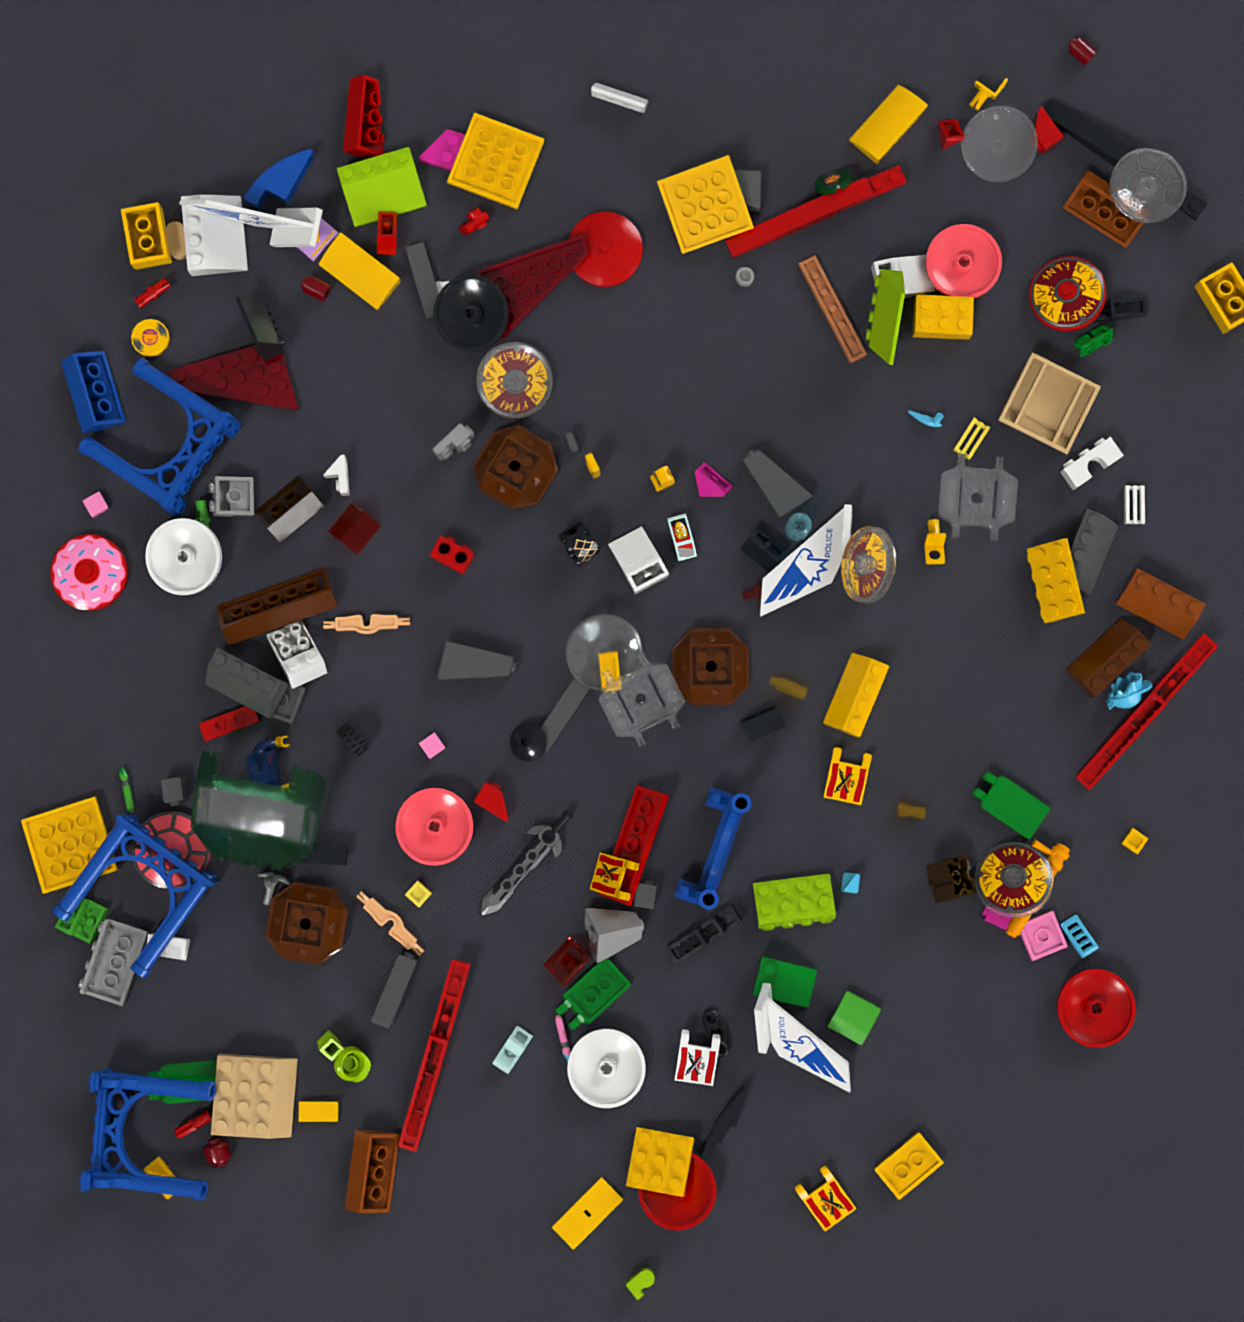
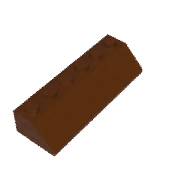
(276, 606)

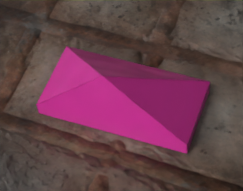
(710, 482)

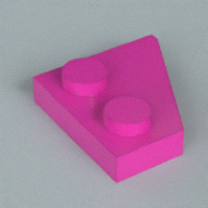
(443, 150)

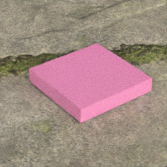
(1043, 936)

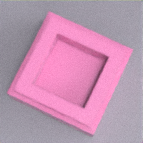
(95, 504)
(432, 745)

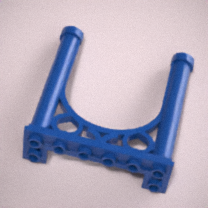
(170, 494)
(719, 849)
(177, 914)
(102, 1172)

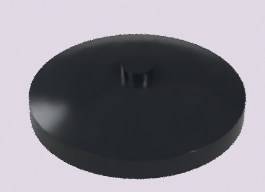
(471, 313)

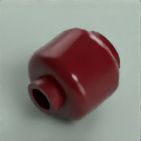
(217, 1152)

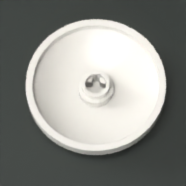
(183, 556)
(606, 1068)

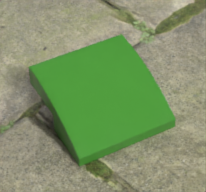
(84, 921)
(854, 1017)

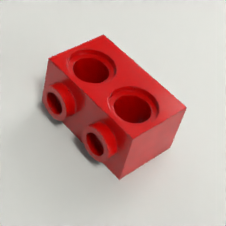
(450, 558)

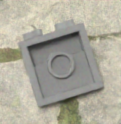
(459, 439)
(231, 496)

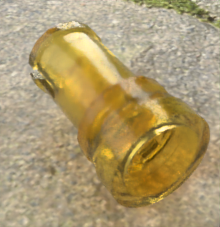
(906, 810)

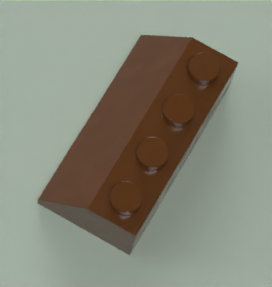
(1108, 657)

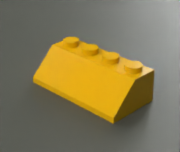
(856, 694)

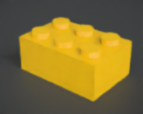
(146, 236)
(1224, 297)
(943, 317)

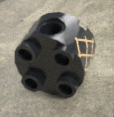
(579, 543)

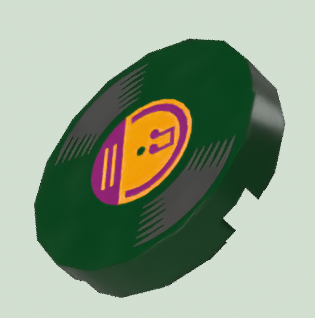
(831, 181)

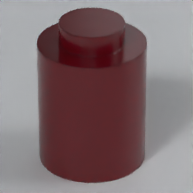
(1081, 50)
(316, 288)

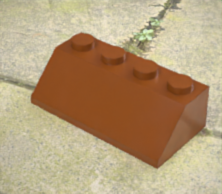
(1094, 205)
(1160, 603)
(372, 1171)

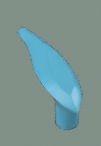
(929, 421)

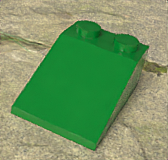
(788, 981)

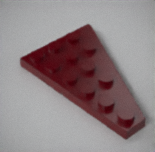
(534, 276)
(240, 377)

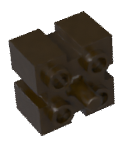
(950, 878)

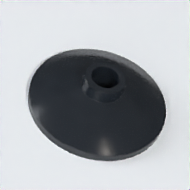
(535, 745)

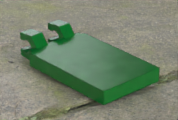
(1012, 805)
(593, 993)
(192, 1071)

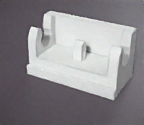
(176, 948)

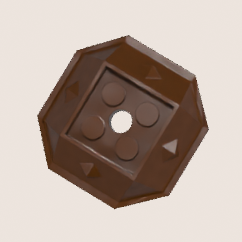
(519, 487)
(705, 687)
(327, 918)

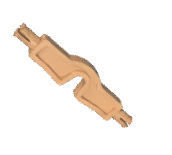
(355, 623)
(398, 930)

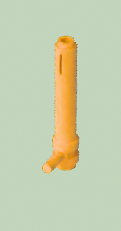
(1056, 857)

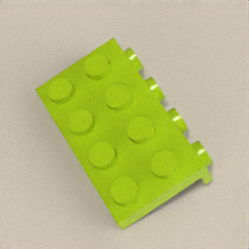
(794, 901)

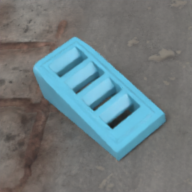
(1077, 946)

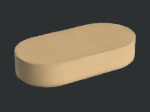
(176, 240)

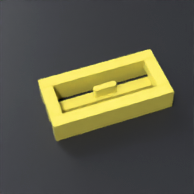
(979, 425)

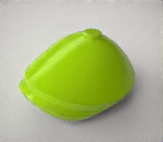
(352, 1064)

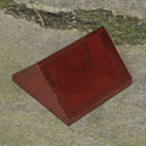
(354, 528)
(567, 961)

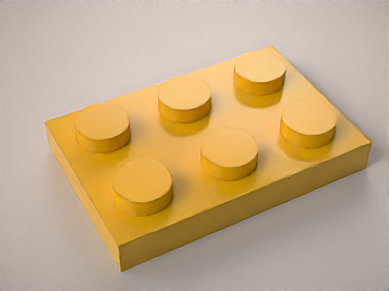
(908, 1165)

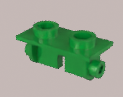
(1101, 337)

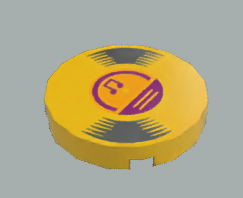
(150, 338)

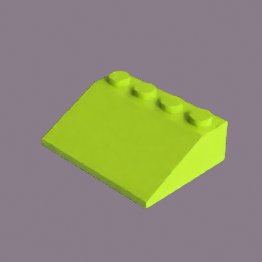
(381, 185)
(886, 313)

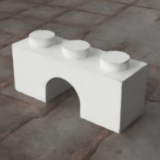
(1076, 471)

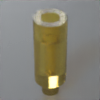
(789, 687)

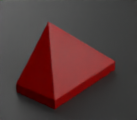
(950, 132)

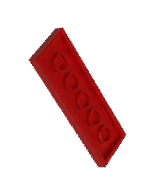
(638, 835)

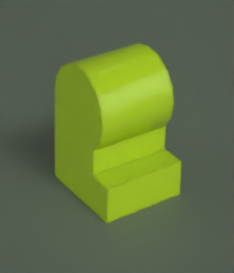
(327, 1043)
(642, 1279)

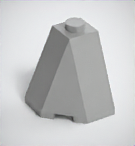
(611, 931)

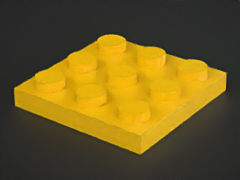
(660, 1162)

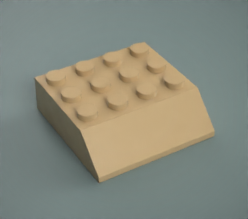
(1049, 403)
(254, 1096)

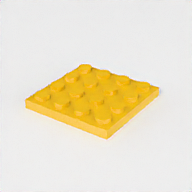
(495, 161)
(705, 204)
(65, 842)

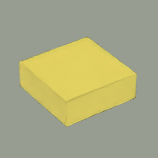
(418, 893)

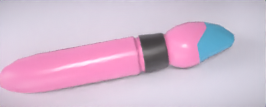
(563, 1036)

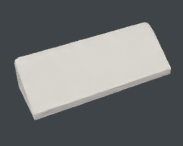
(619, 97)

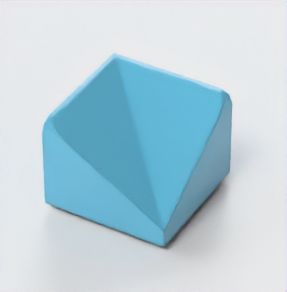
(850, 882)

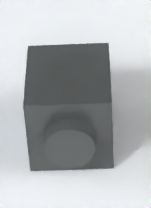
(174, 791)
(645, 894)

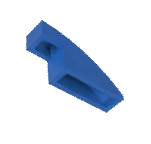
(280, 179)

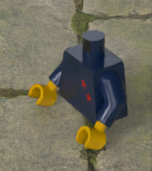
(263, 762)

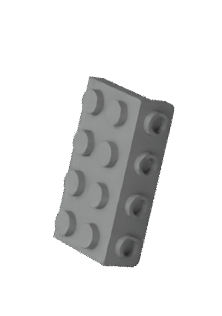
(109, 967)

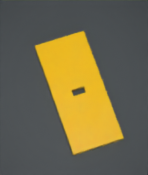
(599, 1202)

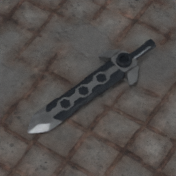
(526, 862)

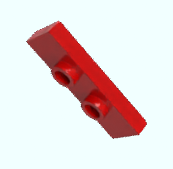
(228, 723)

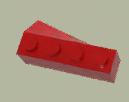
(363, 118)

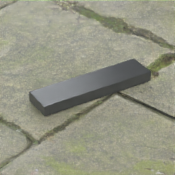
(423, 277)
(563, 711)

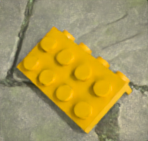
(1055, 580)

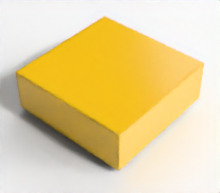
(1134, 841)

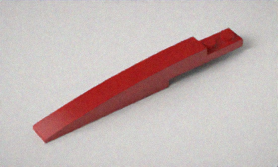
(815, 211)
(1146, 711)
(434, 1055)

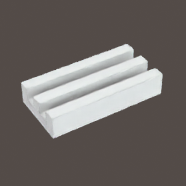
(1134, 488)

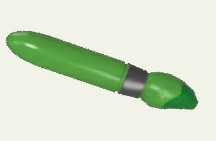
(126, 790)

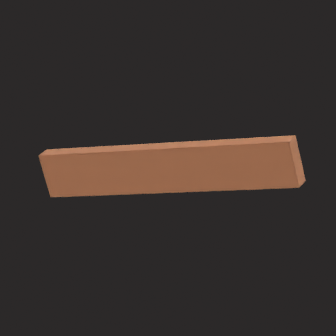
(832, 309)

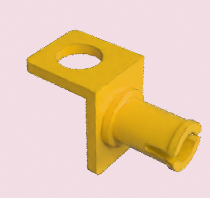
(985, 93)
(934, 542)

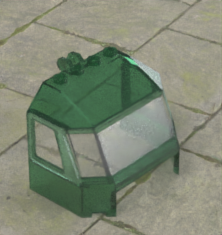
(255, 818)

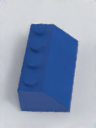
(93, 391)

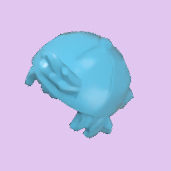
(1127, 691)

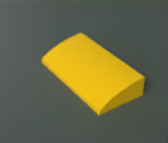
(888, 123)
(359, 271)

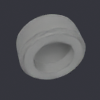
(744, 276)

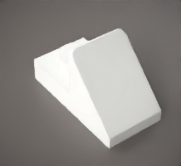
(339, 470)

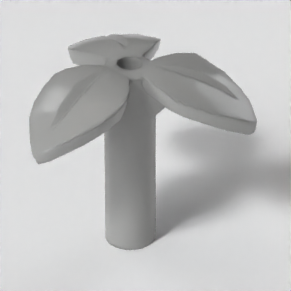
(270, 881)

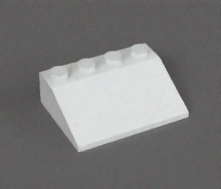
(213, 241)

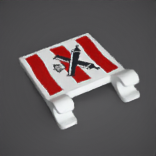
(697, 1062)

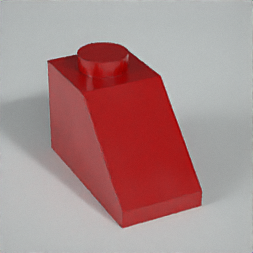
(1047, 132)
(387, 233)
(492, 800)

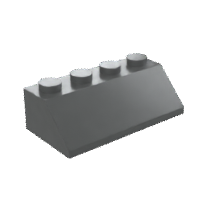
(1090, 547)
(244, 683)

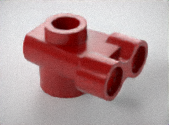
(477, 220)

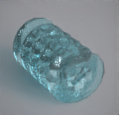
(796, 520)

